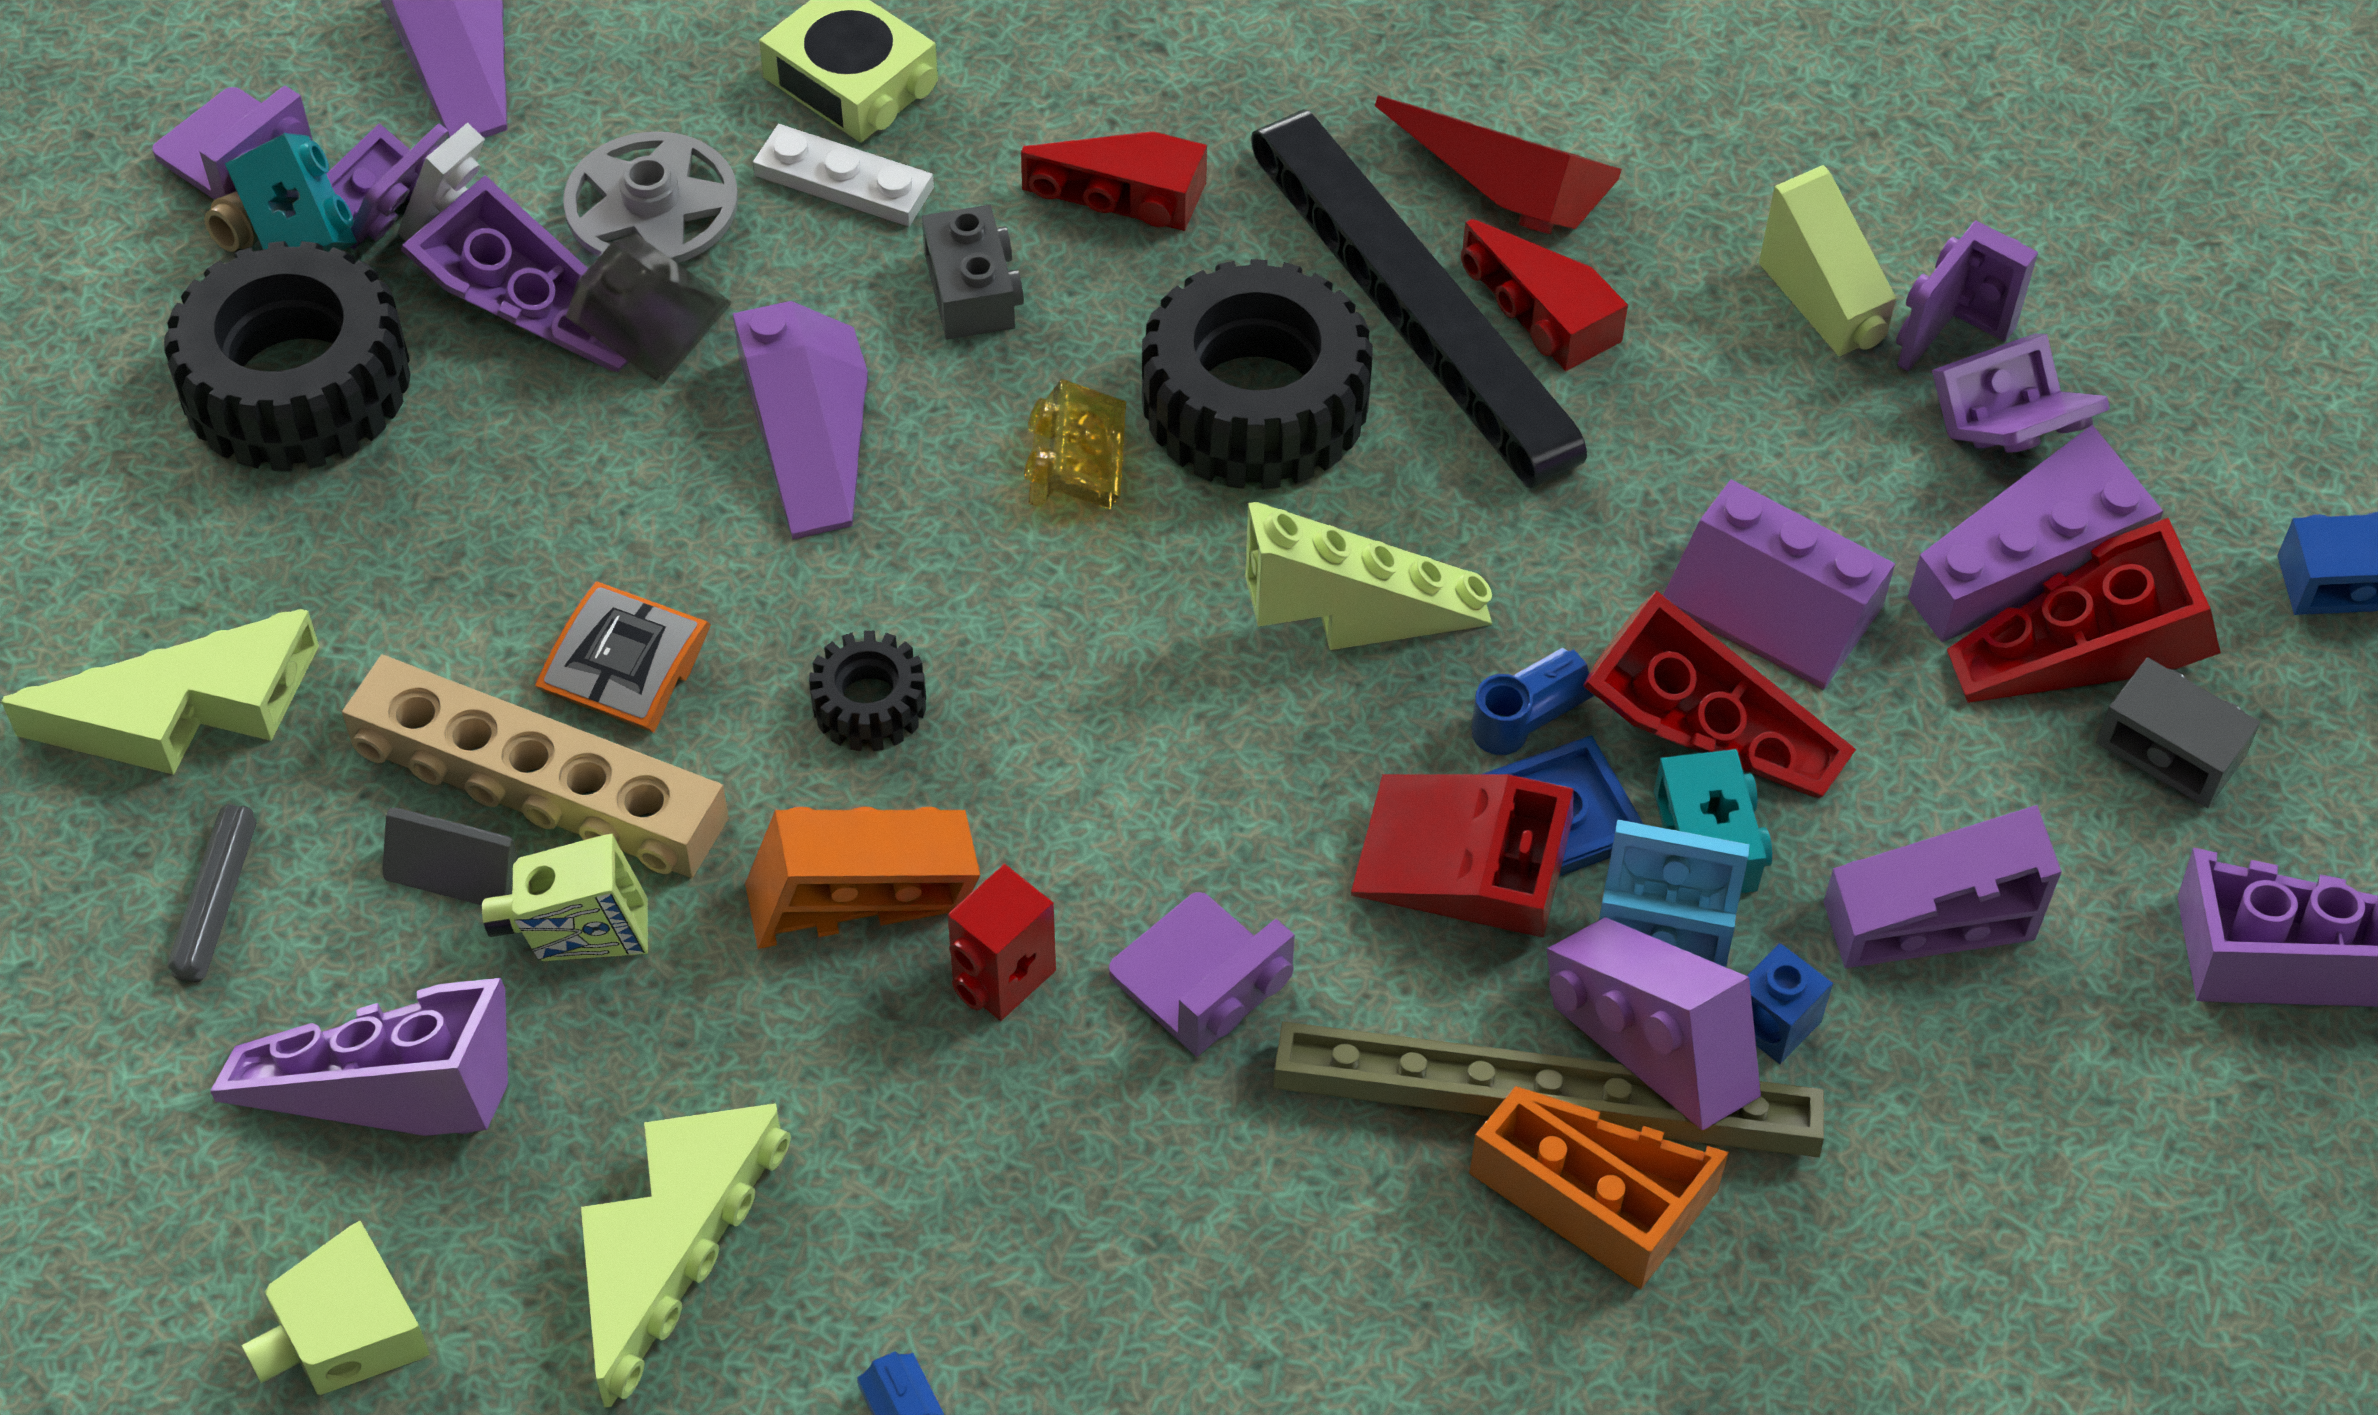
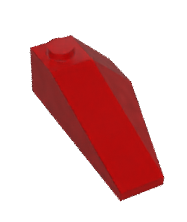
(1514, 173)
(2094, 623)
(1697, 692)

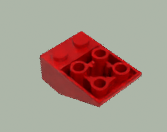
(1467, 847)

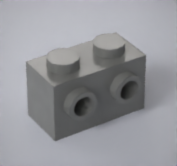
(970, 271)
(2177, 732)

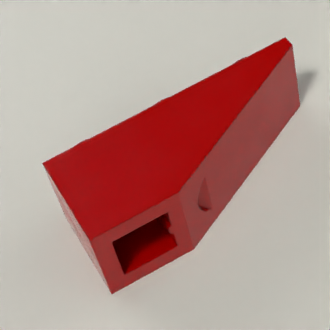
(1126, 174)
(1553, 296)

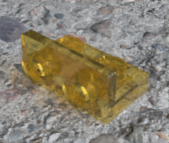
(1076, 445)

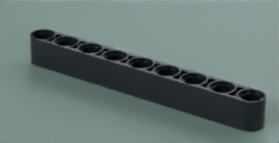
(1420, 299)

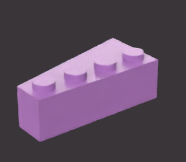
(2029, 535)
(2281, 937)

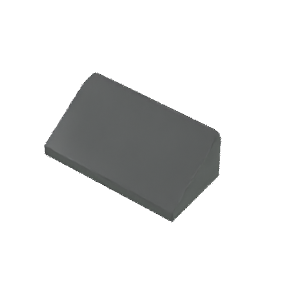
(447, 857)

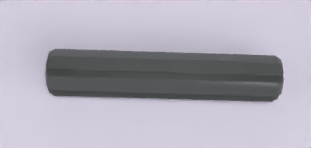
(212, 893)

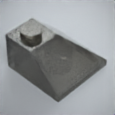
(645, 306)

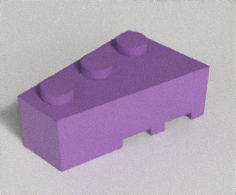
(1946, 892)
(1661, 1015)

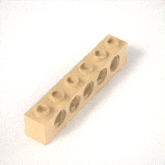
(516, 740)

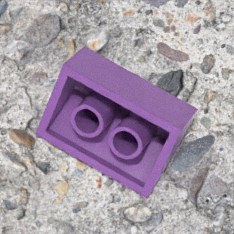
(1779, 584)

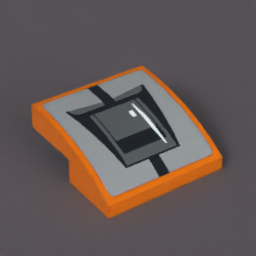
(622, 655)

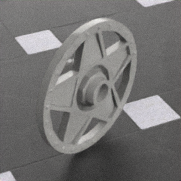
(651, 194)

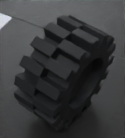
(868, 661)

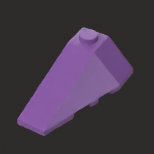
(457, 57)
(508, 265)
(809, 406)
(399, 1070)

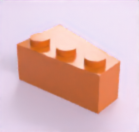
(856, 866)
(1596, 1182)

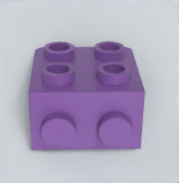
(224, 130)
(380, 177)
(1975, 279)
(2011, 397)
(1203, 970)

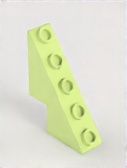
(1354, 583)
(154, 703)
(653, 1247)

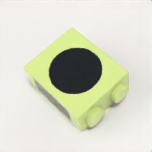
(849, 63)

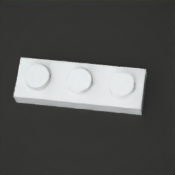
(843, 174)
(442, 179)

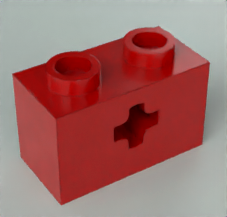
(1001, 943)

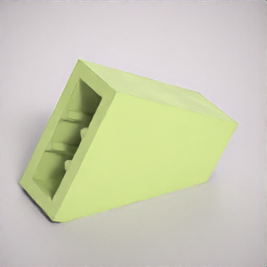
(1825, 263)

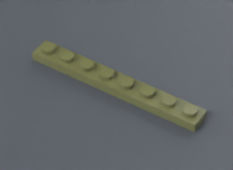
(1481, 1077)

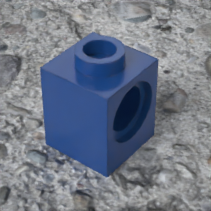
(1786, 1001)

